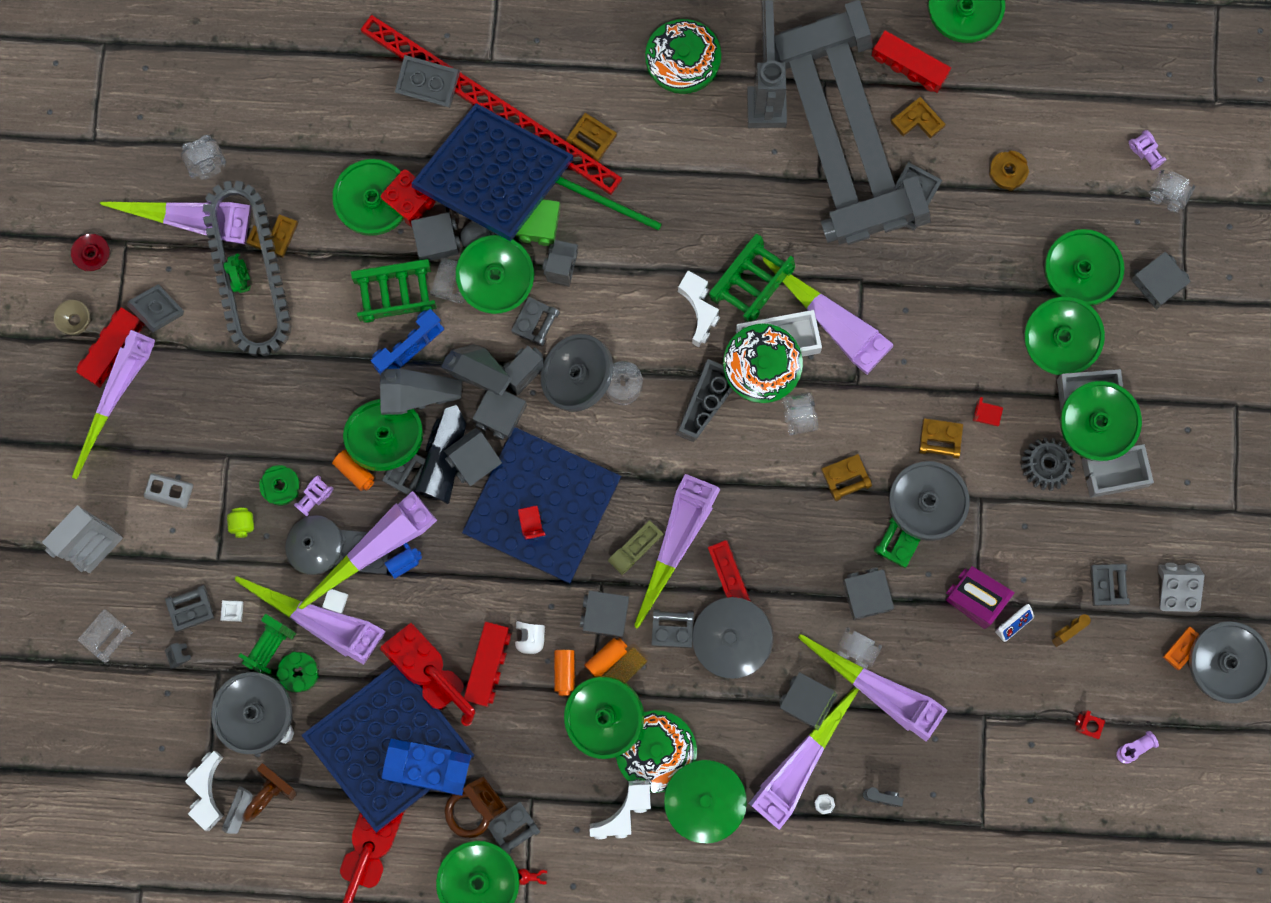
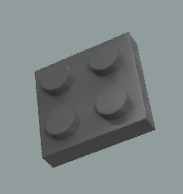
(155, 308)

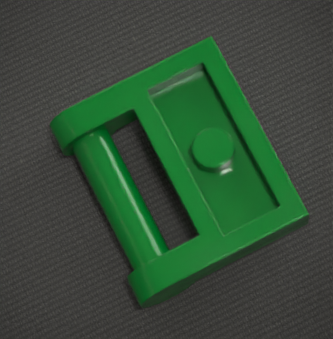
(903, 548)

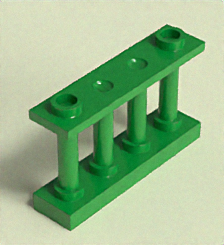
(744, 262)
(400, 272)
(267, 645)

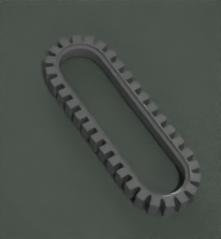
(269, 257)

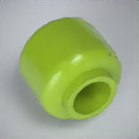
(240, 522)

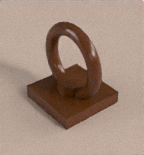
(271, 787)
(483, 800)

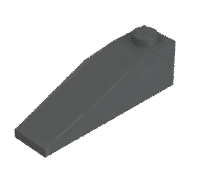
(411, 389)

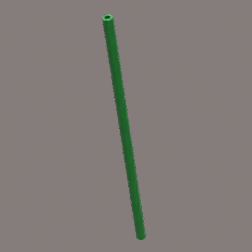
(609, 203)

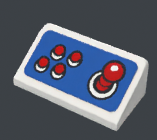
(1015, 623)

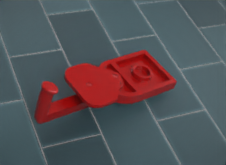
(412, 655)
(364, 863)

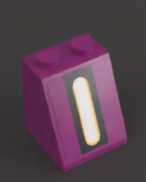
(978, 596)

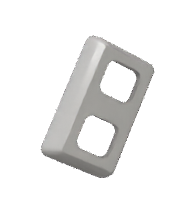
(164, 496)
(234, 817)

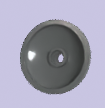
(323, 549)

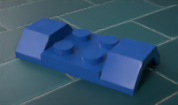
(426, 767)

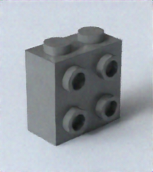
(436, 237)
(1161, 280)
(524, 368)
(499, 414)
(472, 457)
(868, 593)
(604, 614)
(807, 700)

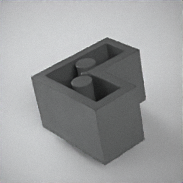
(560, 263)

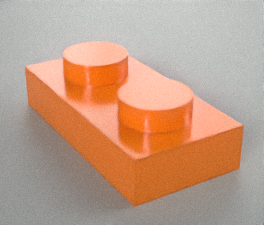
(1180, 650)

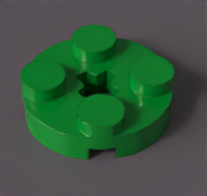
(238, 273)
(289, 491)
(309, 670)

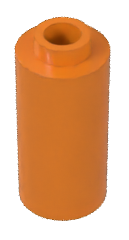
(355, 473)
(606, 657)
(564, 672)

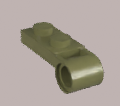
(635, 548)

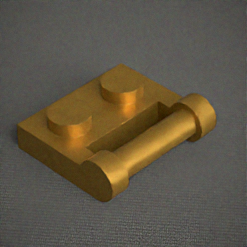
(595, 132)
(941, 432)
(844, 471)
(1067, 632)

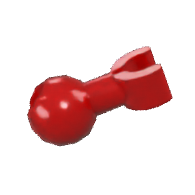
(526, 876)

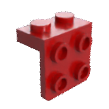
(405, 199)

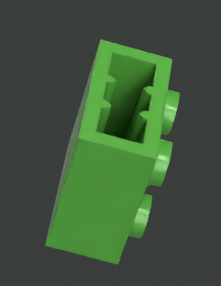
(542, 224)

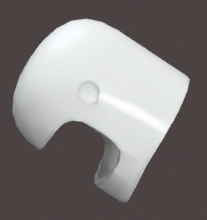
(532, 638)

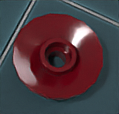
(84, 246)

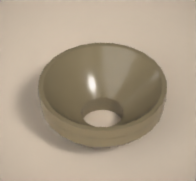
(66, 311)

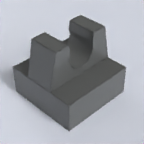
(175, 656)

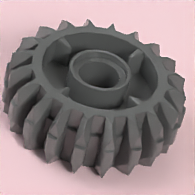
(1056, 455)

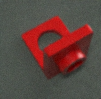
(987, 413)
(530, 522)
(1083, 719)

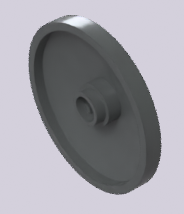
(577, 373)
(929, 501)
(732, 638)
(1230, 662)
(251, 713)

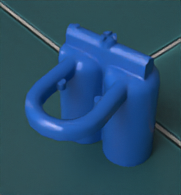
(403, 561)

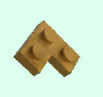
(918, 114)
(281, 233)

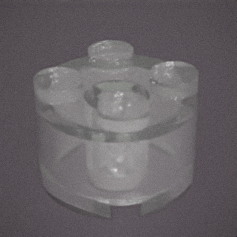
(203, 158)
(1171, 190)
(633, 387)
(800, 413)
(859, 648)

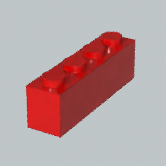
(911, 62)
(103, 353)
(486, 664)

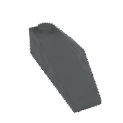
(477, 367)

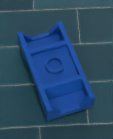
(428, 329)

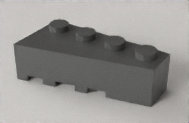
(705, 400)

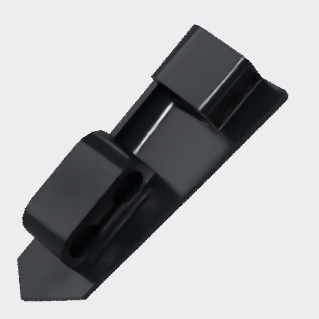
(436, 475)

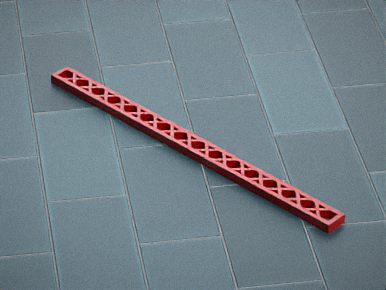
(496, 102)

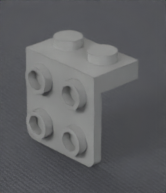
(1181, 587)

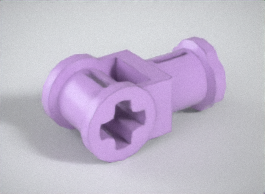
(1146, 148)
(314, 495)
(1137, 748)

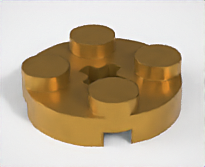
(1007, 159)

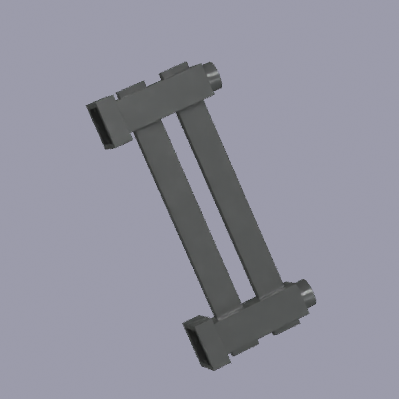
(768, 96)
(889, 207)

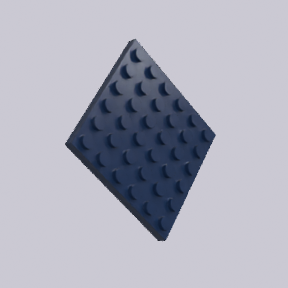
(492, 172)
(569, 500)
(357, 737)

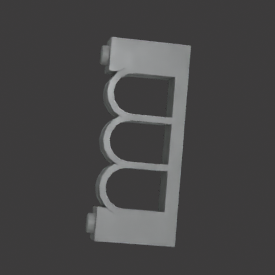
(82, 540)

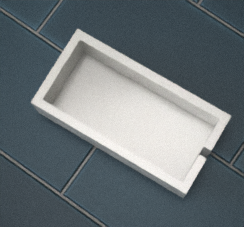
(800, 326)

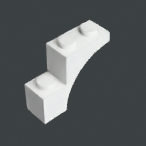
(694, 289)
(200, 780)
(620, 823)

